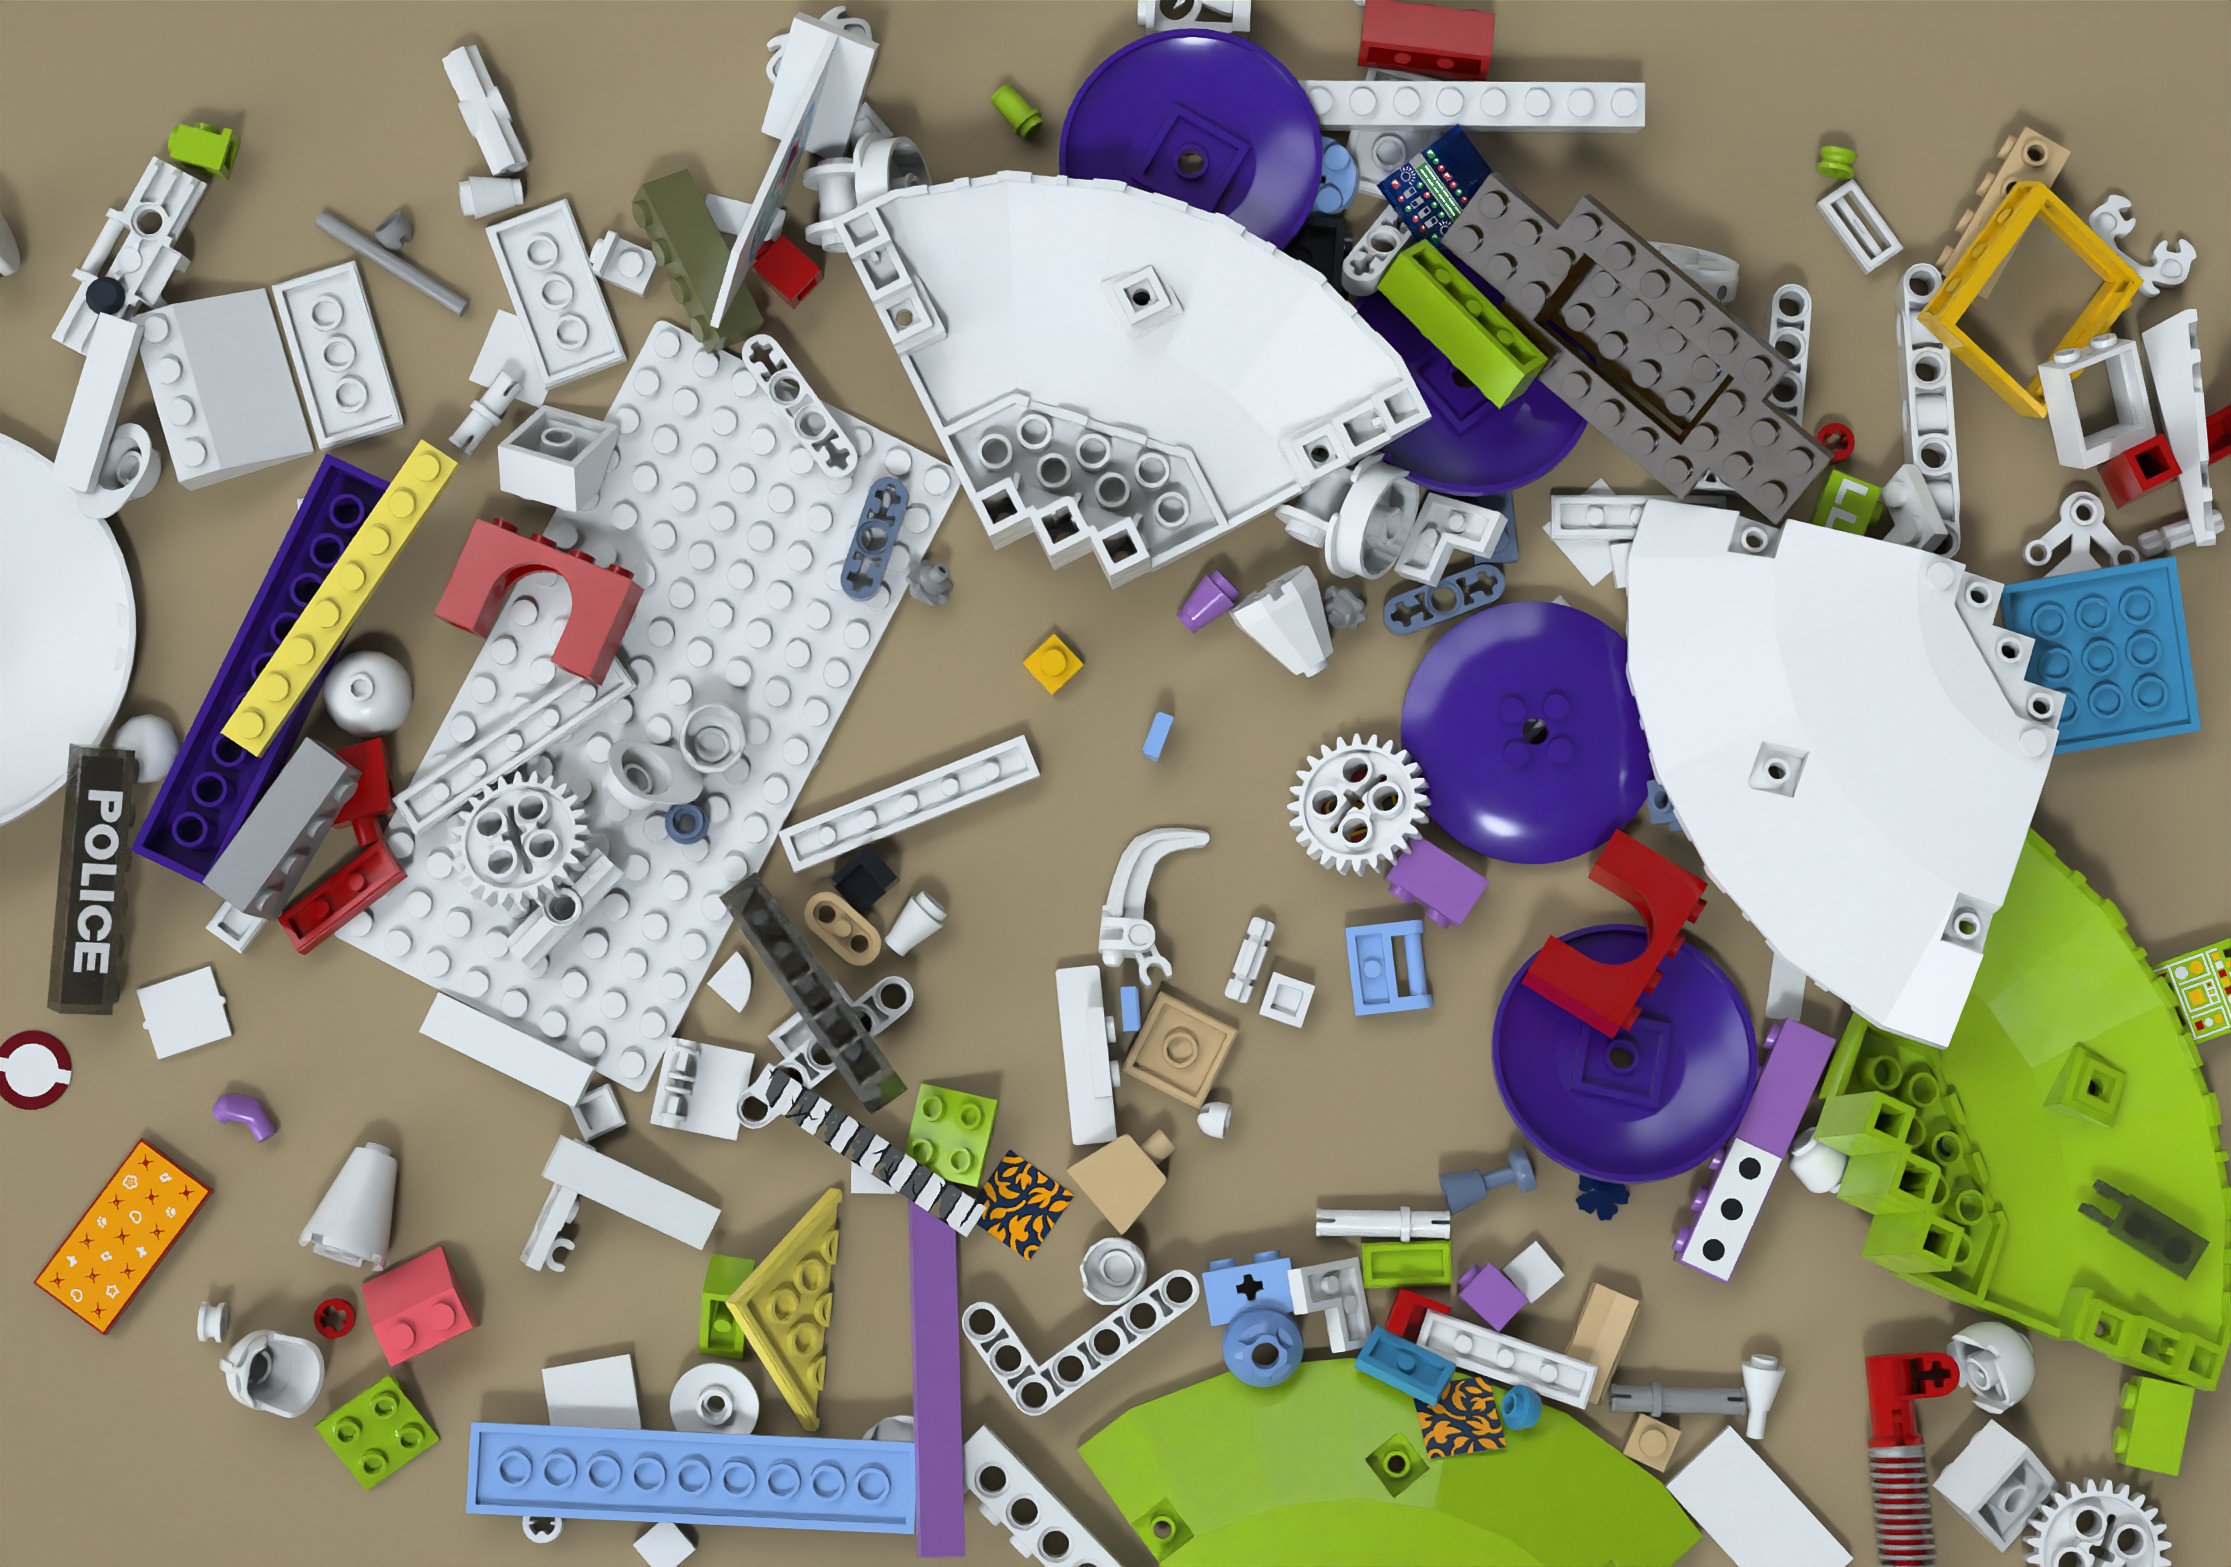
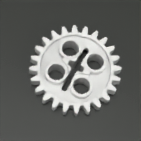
(1386, 829)
(484, 856)
(2059, 1533)

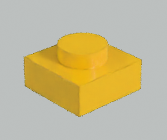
(1053, 664)

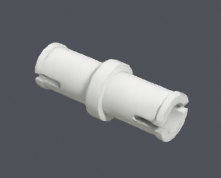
(486, 413)

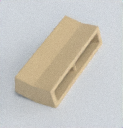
(1603, 1334)

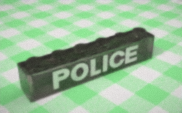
(92, 879)

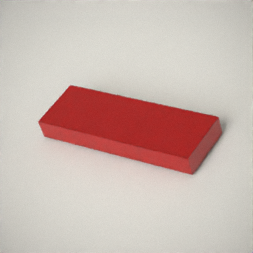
(342, 897)

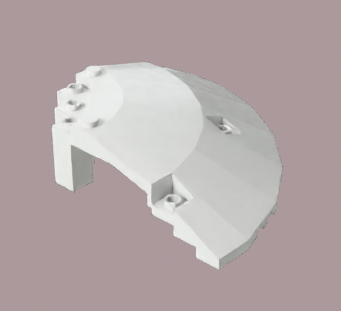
(1110, 413)
(1895, 736)

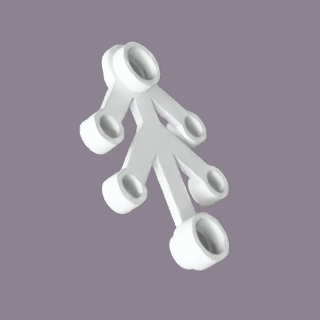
(2080, 532)

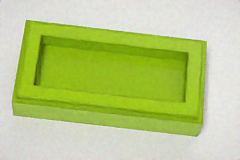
(1406, 1264)

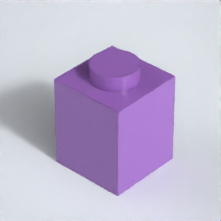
(1490, 1295)

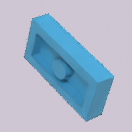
(1405, 1366)

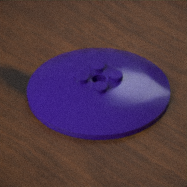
(1208, 99)
(1470, 441)
(1467, 736)
(1636, 1123)

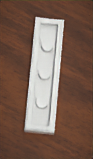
(97, 403)
(1609, 515)
(508, 1050)
(631, 1192)
(1508, 1359)

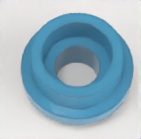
(1521, 1408)

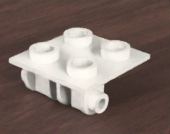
(701, 1088)

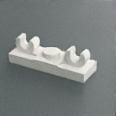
(559, 1208)

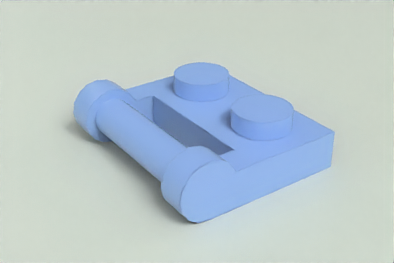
(1374, 970)

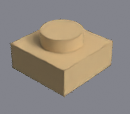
(1651, 1442)

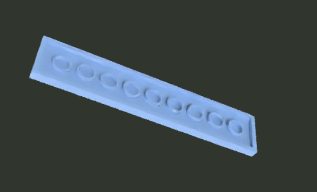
(692, 1477)

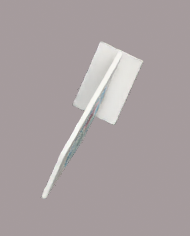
(809, 110)

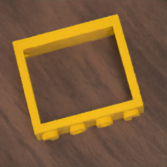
(1982, 259)

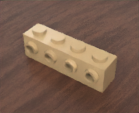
(2023, 159)

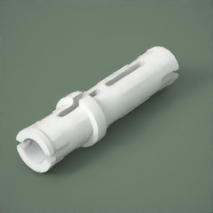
(1383, 1223)

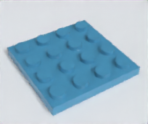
(2113, 647)

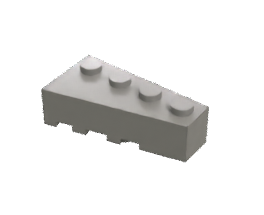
(284, 831)

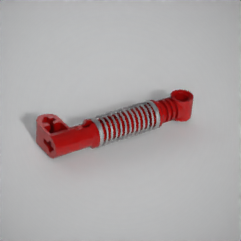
(1899, 1449)

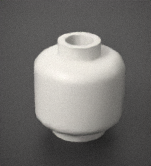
(1816, 1163)

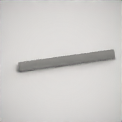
(392, 263)

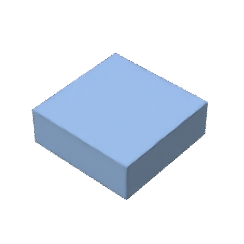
(1157, 736)
(1130, 1009)

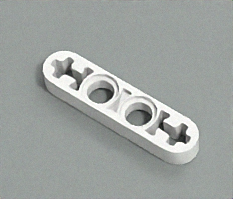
(803, 405)

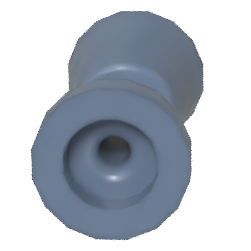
(1469, 1187)

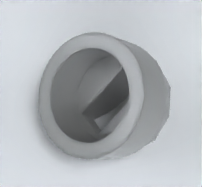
(393, 229)

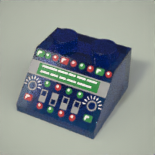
(1436, 185)

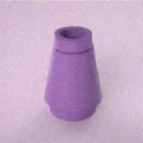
(1208, 601)

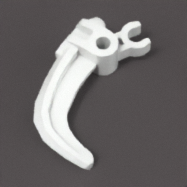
(1122, 923)

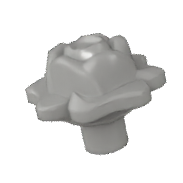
(929, 582)
(1343, 607)

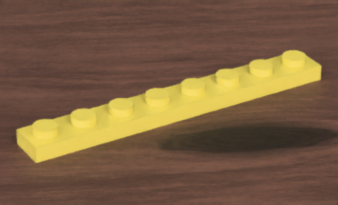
(340, 599)

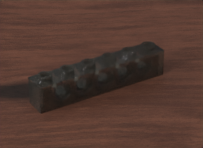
(813, 994)

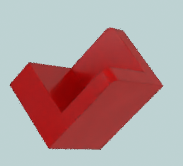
(1409, 1313)

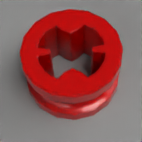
(1847, 439)
(339, 1305)

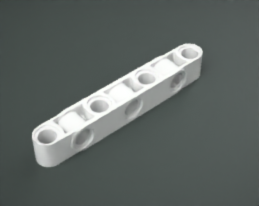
(1928, 406)

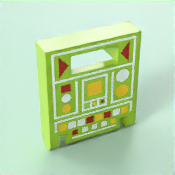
(2202, 989)

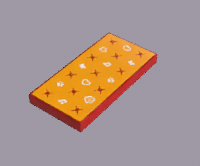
(123, 1236)

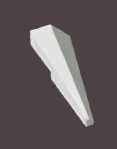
(2176, 383)

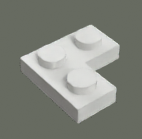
(1913, 511)
(1440, 529)
(1340, 1293)

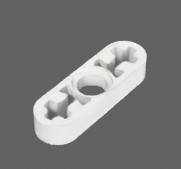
(1356, 262)

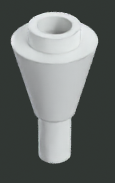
(1761, 1383)

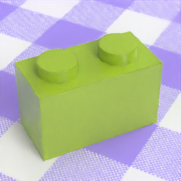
(2153, 1424)

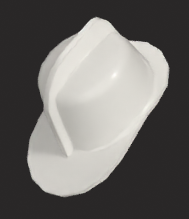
(127, 473)
(649, 775)

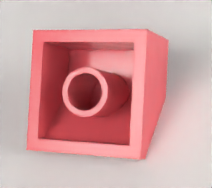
(418, 1307)

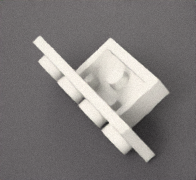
(1086, 1055)

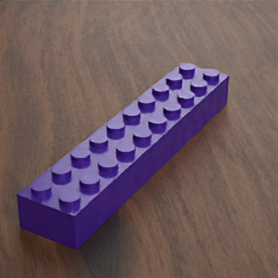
(214, 778)

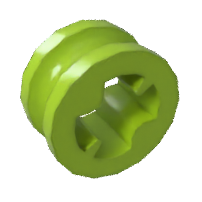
(1836, 162)

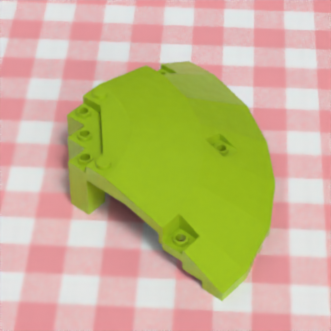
(2030, 1139)
(1307, 1483)

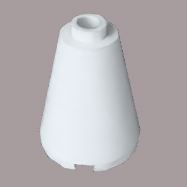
(356, 1210)

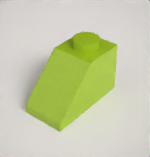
(718, 1328)

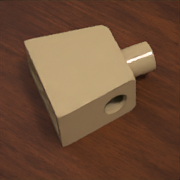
(1123, 1176)

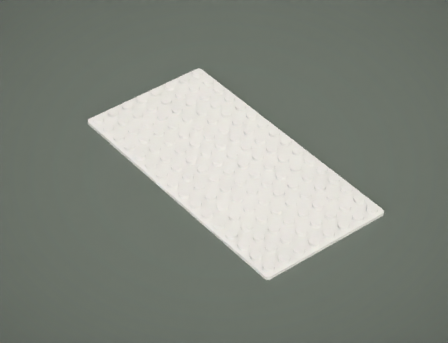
(736, 610)

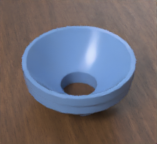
(1260, 1326)

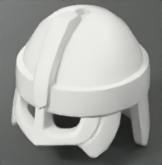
(274, 1372)

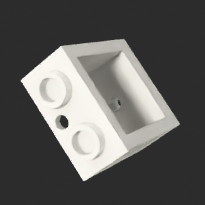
(2128, 393)

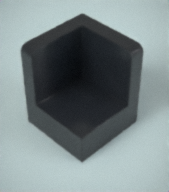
(864, 880)

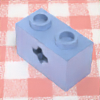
(1224, 1275)

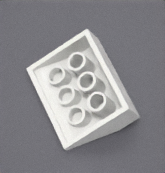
(222, 387)

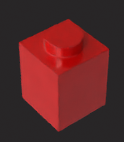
(786, 270)

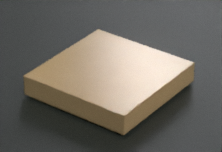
(1180, 1050)

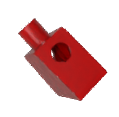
(373, 792)

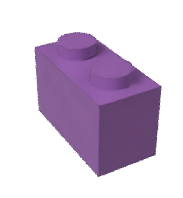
(1435, 883)

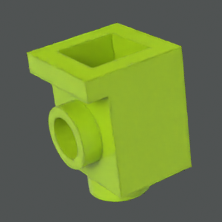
(204, 149)

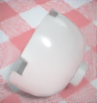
(368, 693)
(1994, 1363)

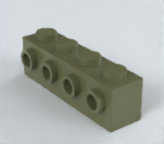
(694, 258)

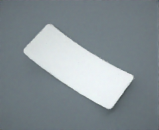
(731, 214)

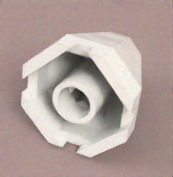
(1288, 621)

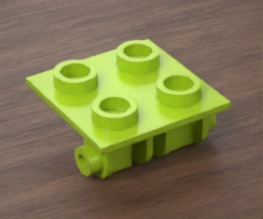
(952, 1133)
(377, 1431)

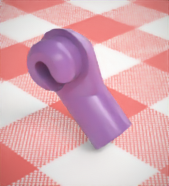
(247, 1110)

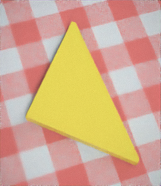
(790, 1305)

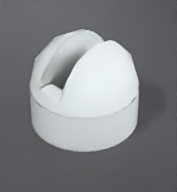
(1215, 1119)

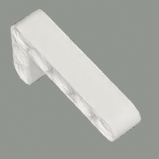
(1778, 328)
(1082, 1347)

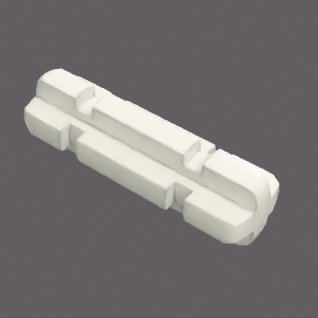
(2173, 535)
(1250, 960)

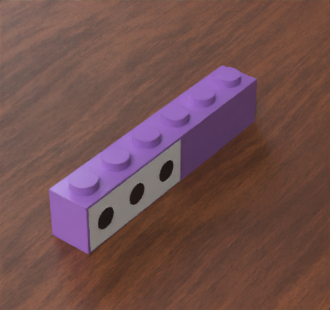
(1754, 1151)

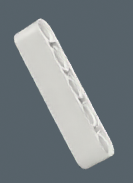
(802, 1060)

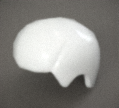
(712, 738)
(153, 745)
(1113, 1271)

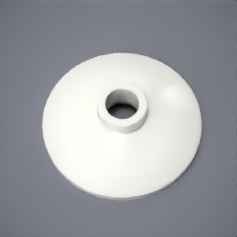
(691, 1405)

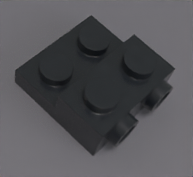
(1323, 247)

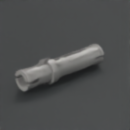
(1668, 1399)

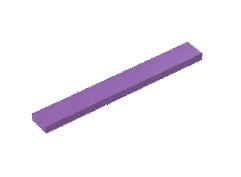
(936, 1386)

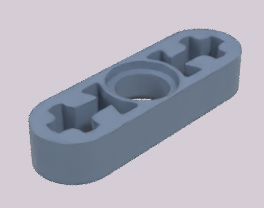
(874, 505)
(1477, 598)

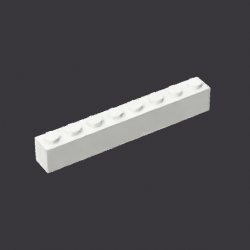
(1477, 106)

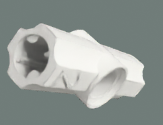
(485, 111)
(543, 931)

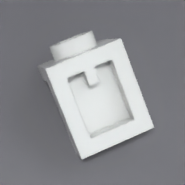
(623, 264)

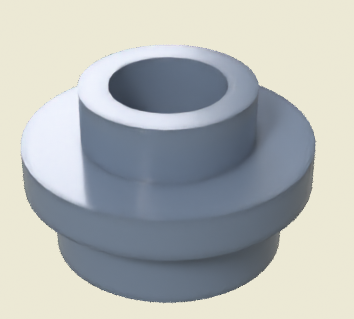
(673, 818)

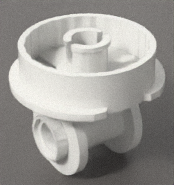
(848, 183)
(1358, 514)

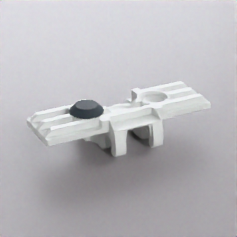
(143, 261)

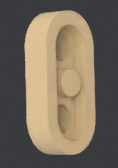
(843, 929)

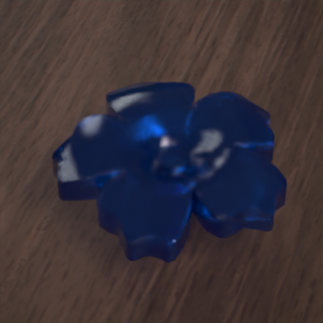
(1601, 1197)

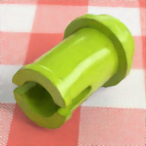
(1017, 111)

